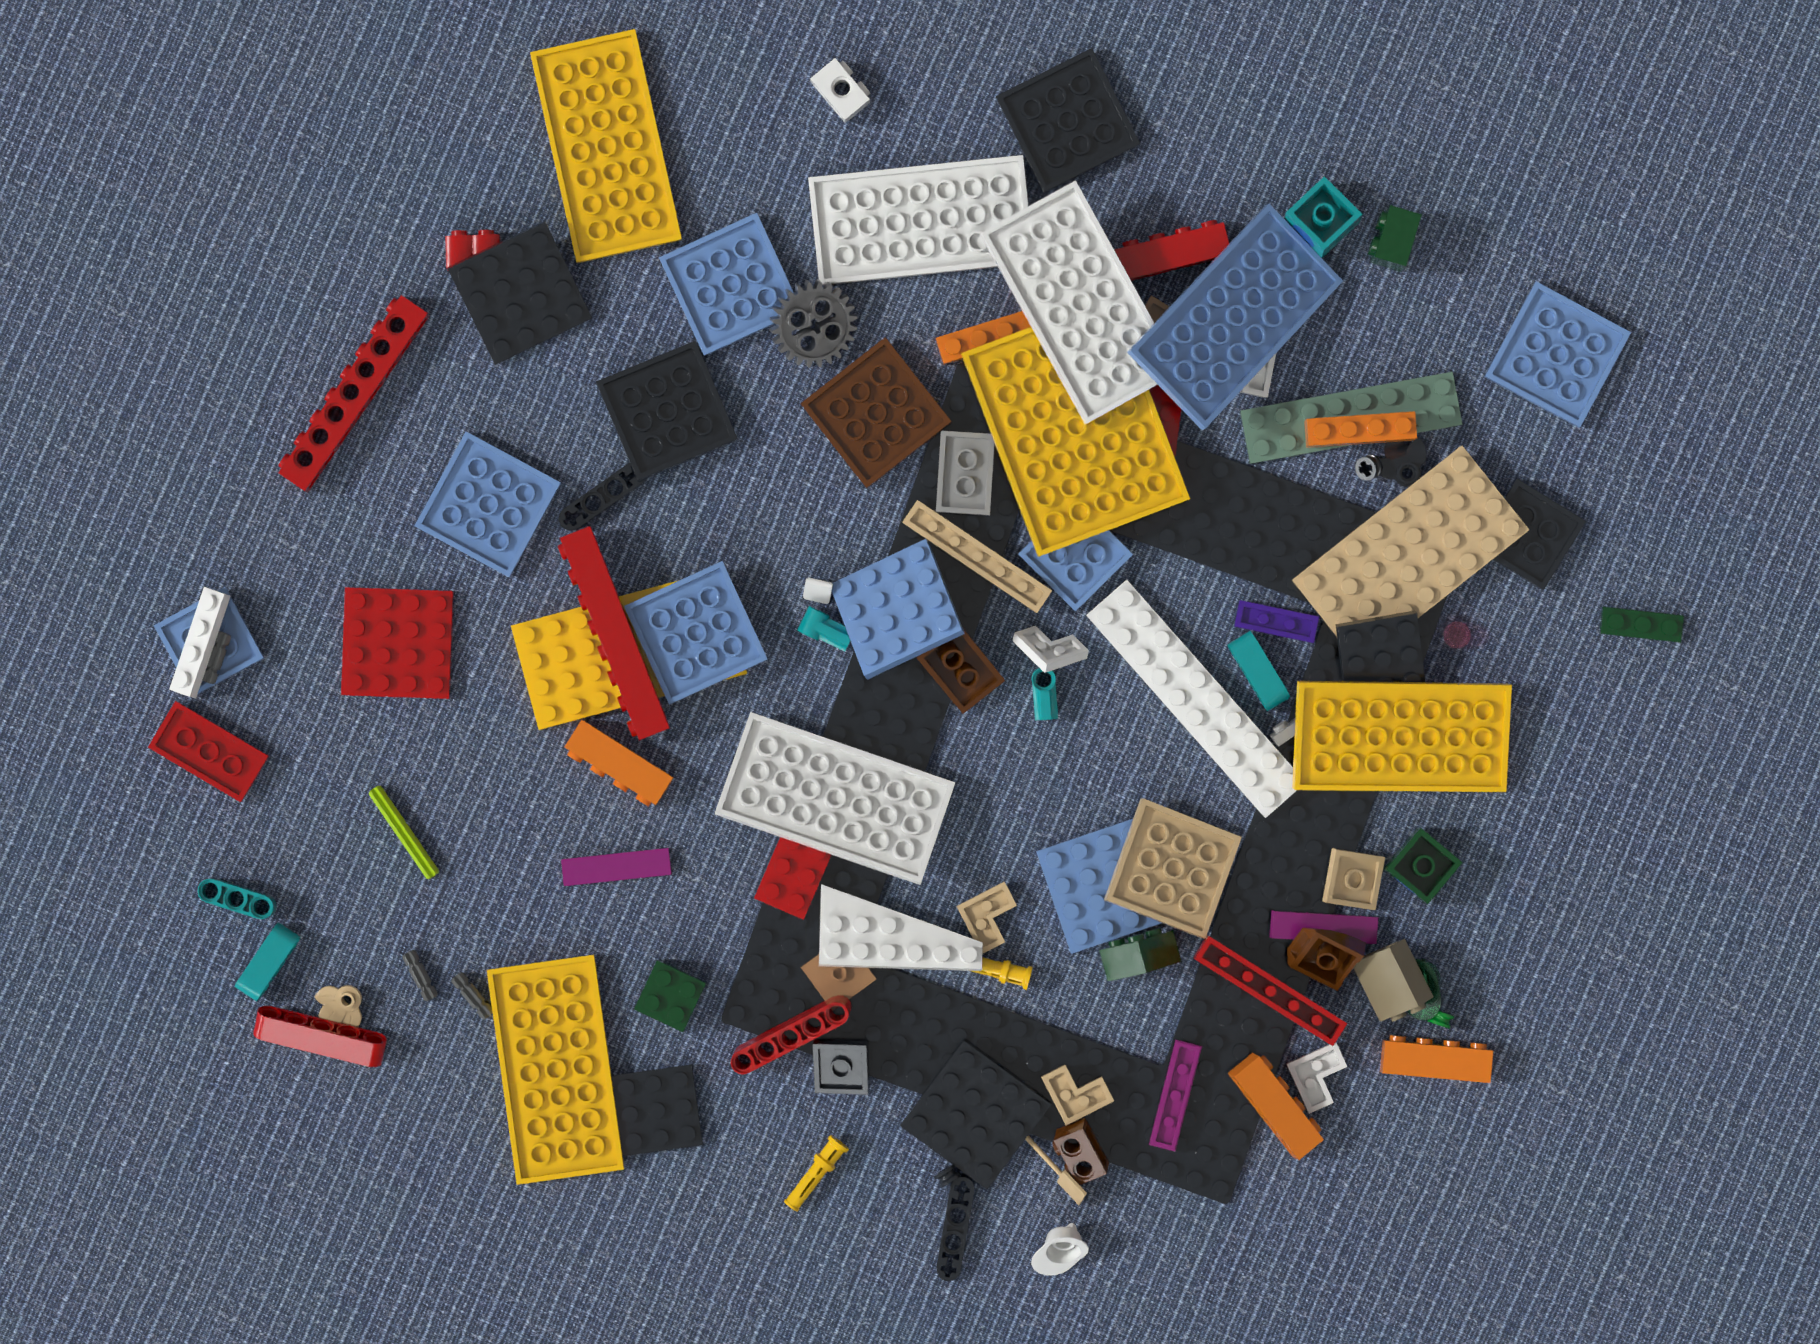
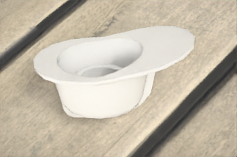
(1060, 1252)

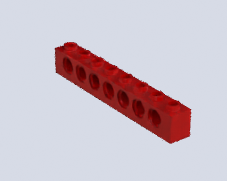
(353, 409)

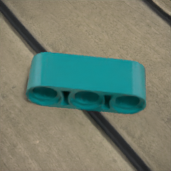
(1258, 671)
(223, 898)
(267, 961)

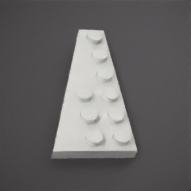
(877, 937)

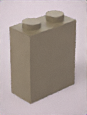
(1393, 981)

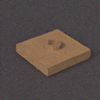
(837, 980)

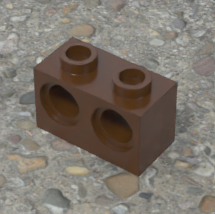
(1086, 1150)

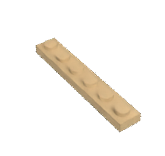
(977, 556)

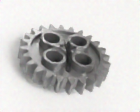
(821, 345)

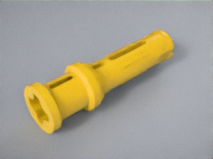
(1006, 972)
(823, 1162)

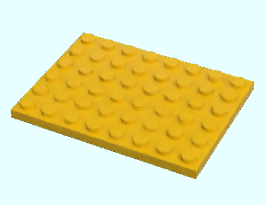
(1063, 472)

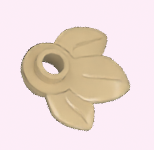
(336, 1008)

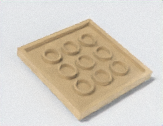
(1172, 868)

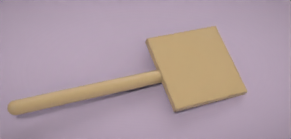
(1065, 1180)

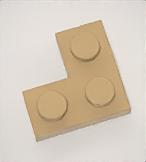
(981, 910)
(1073, 1101)

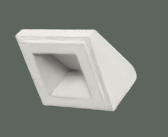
(817, 590)

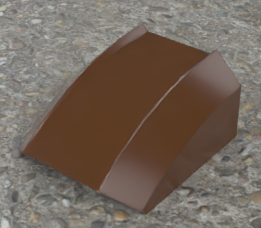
(1325, 955)

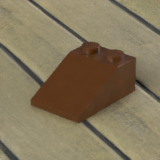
(962, 671)

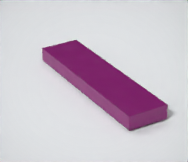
(616, 866)
(1288, 924)
(1175, 1095)

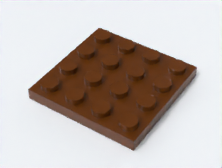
(876, 413)

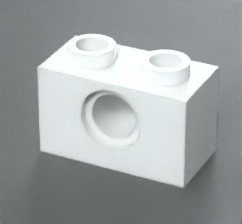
(849, 104)

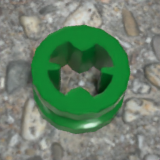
(1442, 1019)

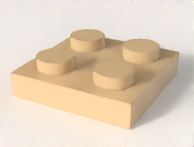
(1353, 879)

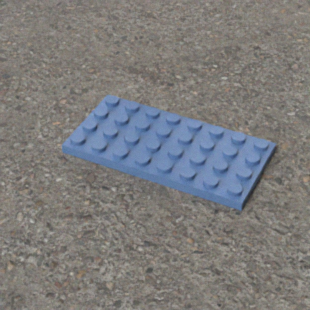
(1235, 316)

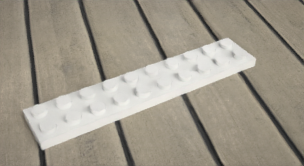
(1194, 698)

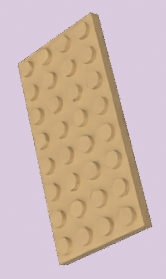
(1414, 546)

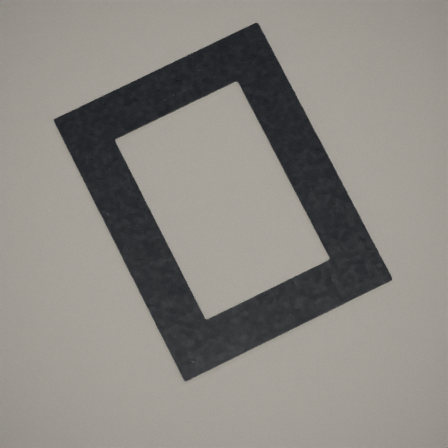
(1235, 524)

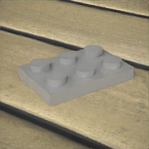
(965, 473)

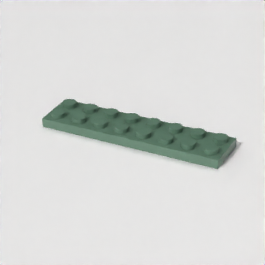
(1279, 428)

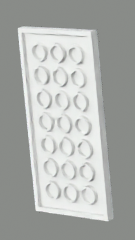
(912, 218)
(1074, 298)
(835, 798)

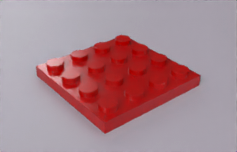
(397, 643)

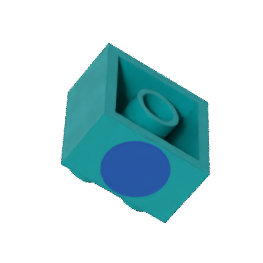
(1323, 217)

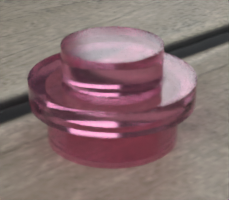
(1456, 635)

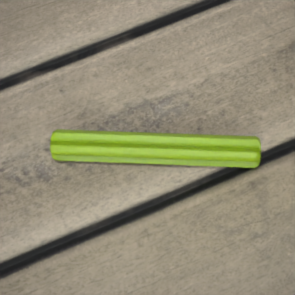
(403, 832)

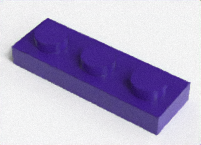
(1276, 621)

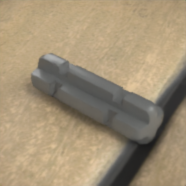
(217, 657)
(419, 975)
(472, 995)

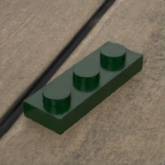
(1641, 624)

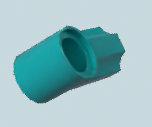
(820, 626)
(1044, 698)

